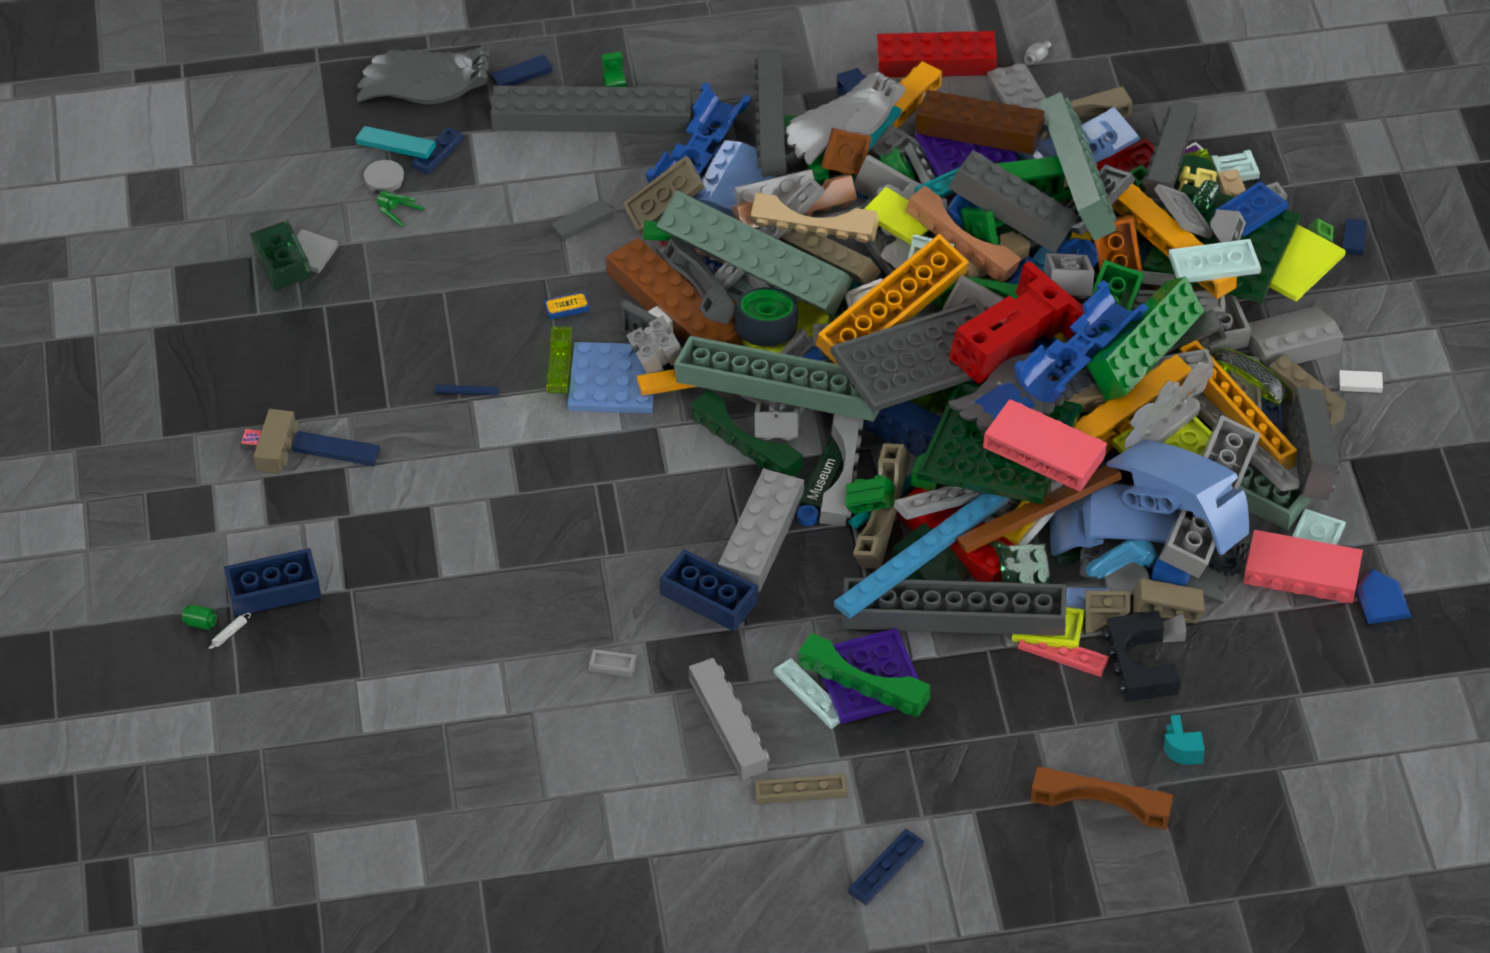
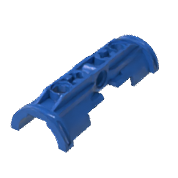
(707, 112)
(1099, 312)

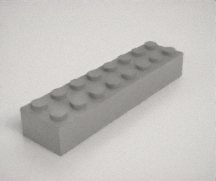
(1190, 538)

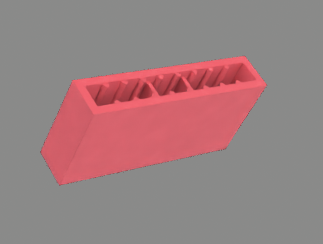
(1044, 445)
(1303, 566)

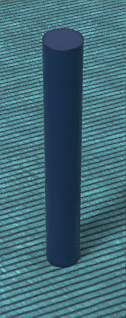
(457, 389)

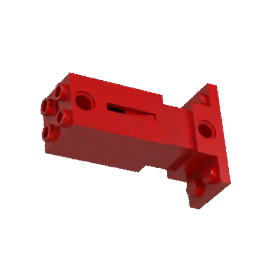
(1014, 324)

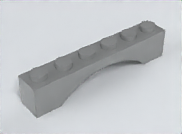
(846, 435)

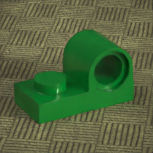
(612, 70)

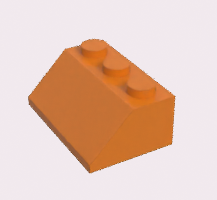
(1121, 245)

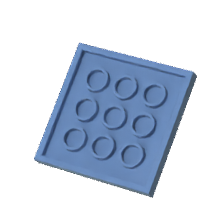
(606, 379)

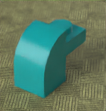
(1183, 747)

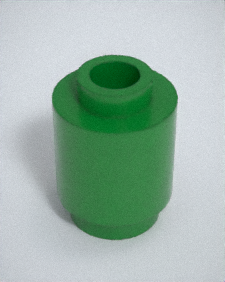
(199, 617)

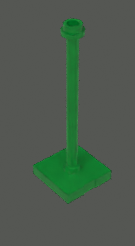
(981, 222)

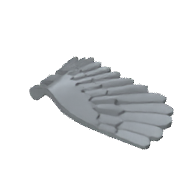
(857, 111)

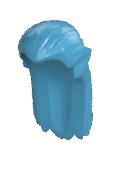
(1129, 551)

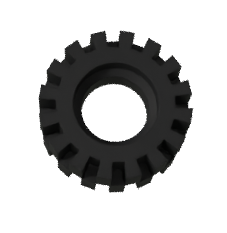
(1229, 564)

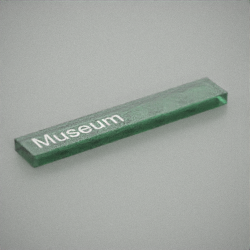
(823, 475)

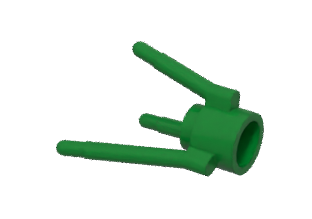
(390, 201)

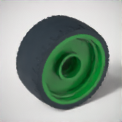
(766, 316)

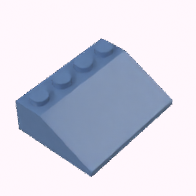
(732, 167)

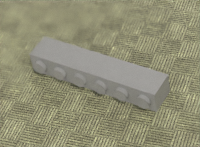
(728, 718)

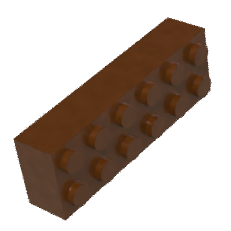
(980, 122)

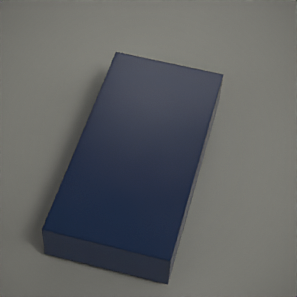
(1354, 236)

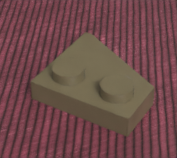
(1103, 605)

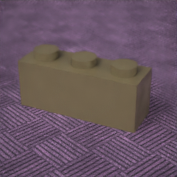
(275, 441)
(1168, 600)

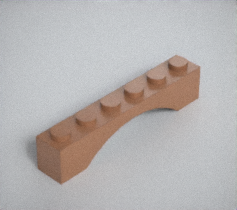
(838, 191)
(993, 259)

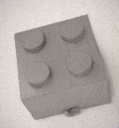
(776, 420)

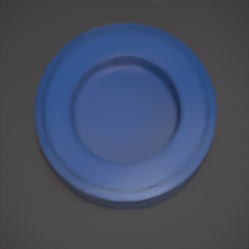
(807, 515)

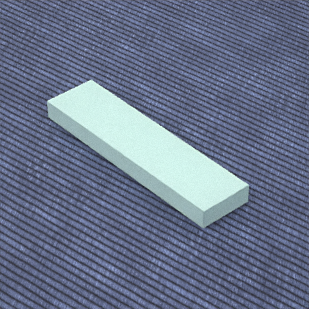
(808, 691)

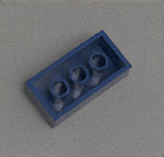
(905, 425)
(272, 581)
(709, 590)

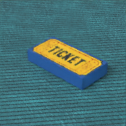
(566, 305)

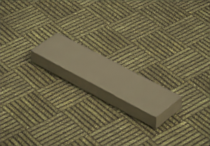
(800, 789)

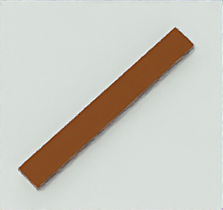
(1033, 511)

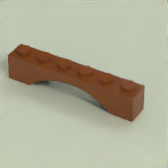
(1056, 787)

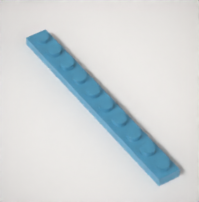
(918, 553)

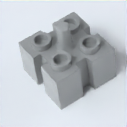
(655, 345)

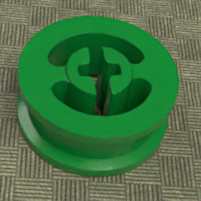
(898, 162)

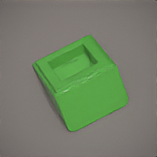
(1322, 229)

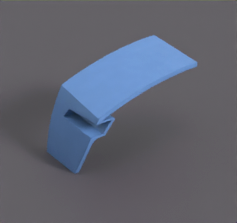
(1105, 135)
(1182, 480)
(1105, 516)

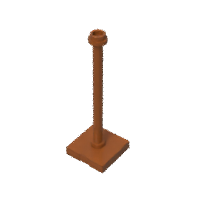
(846, 151)

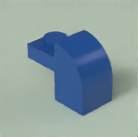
(1169, 574)

